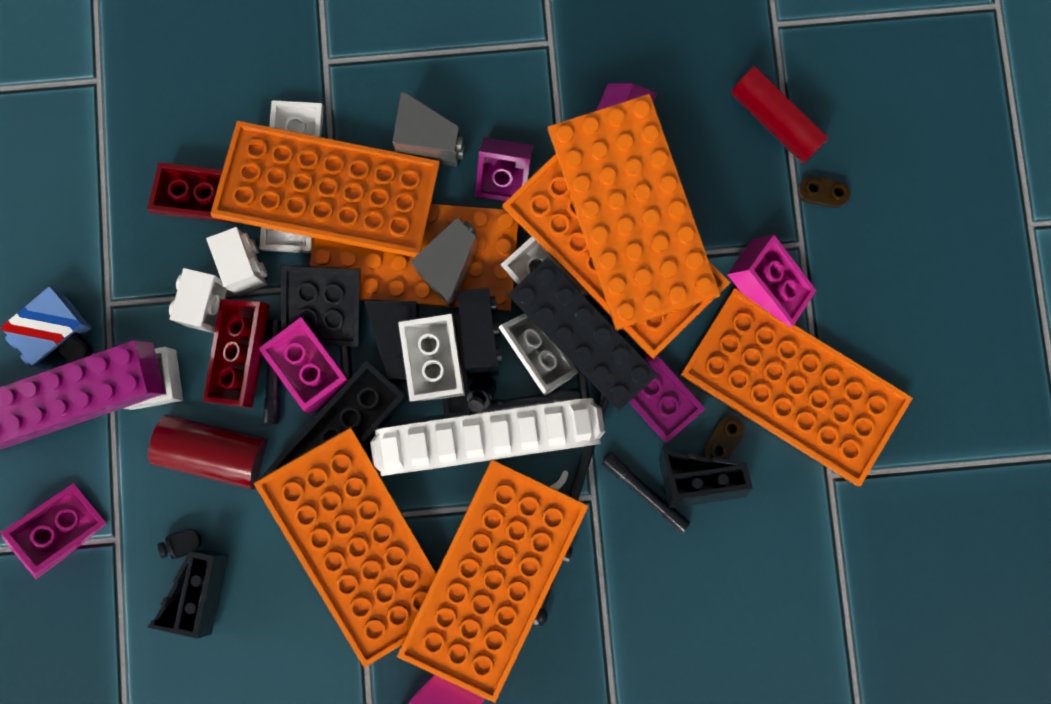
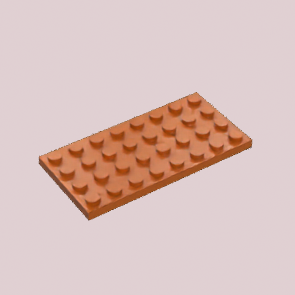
(326, 189)
(633, 212)
(550, 219)
(393, 278)
(796, 387)
(351, 542)
(492, 581)

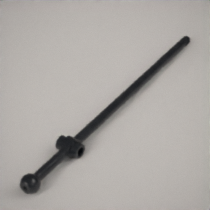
(575, 492)

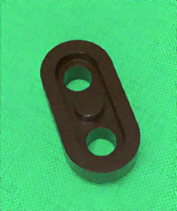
(824, 192)
(723, 439)

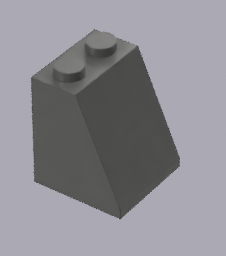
(426, 133)
(448, 260)

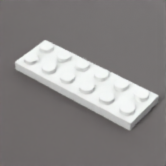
(304, 119)

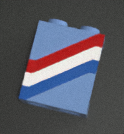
(44, 326)

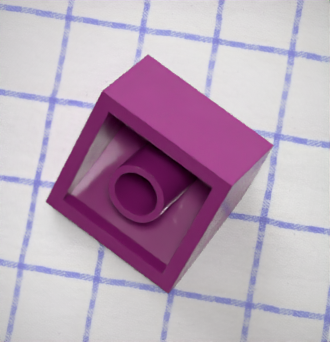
(502, 168)

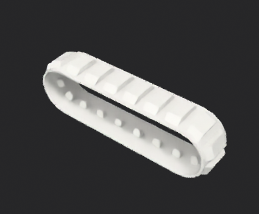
(487, 436)

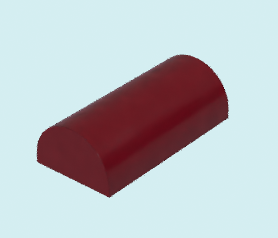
(779, 115)
(184, 191)
(236, 353)
(206, 451)

